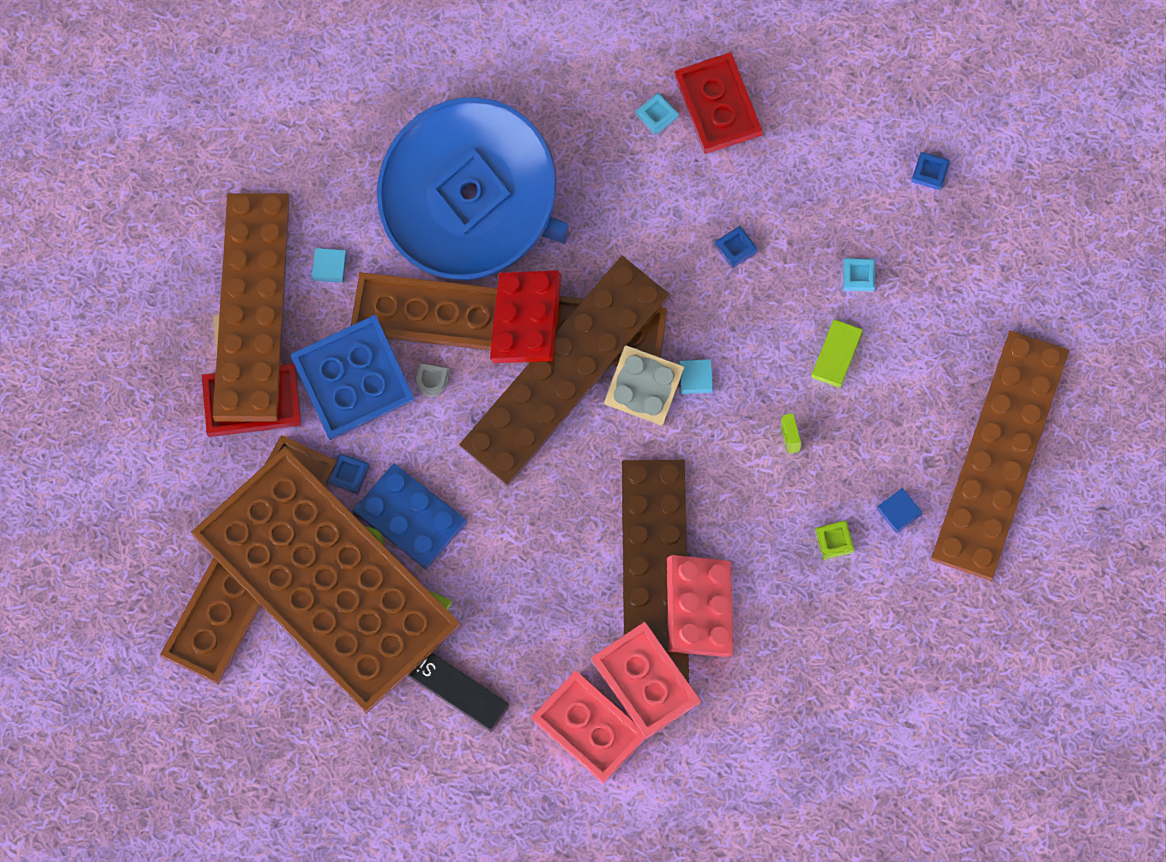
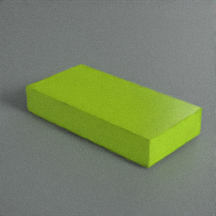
(837, 353)

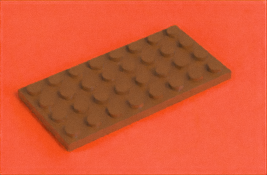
(326, 579)

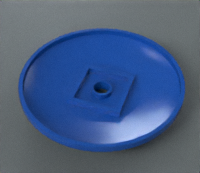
(426, 180)

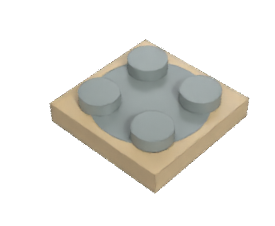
(644, 385)

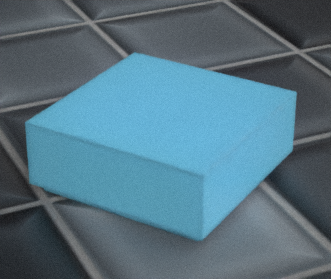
(657, 113)
(329, 265)
(858, 274)
(696, 376)

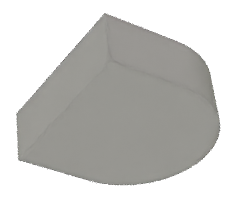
(432, 379)

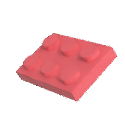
(699, 606)
(645, 680)
(589, 727)

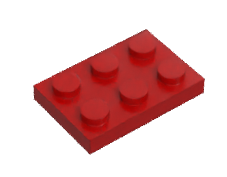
(718, 103)
(525, 316)
(288, 407)

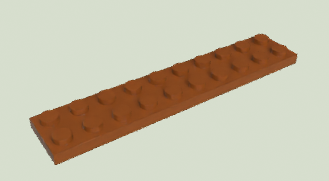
(457, 312)

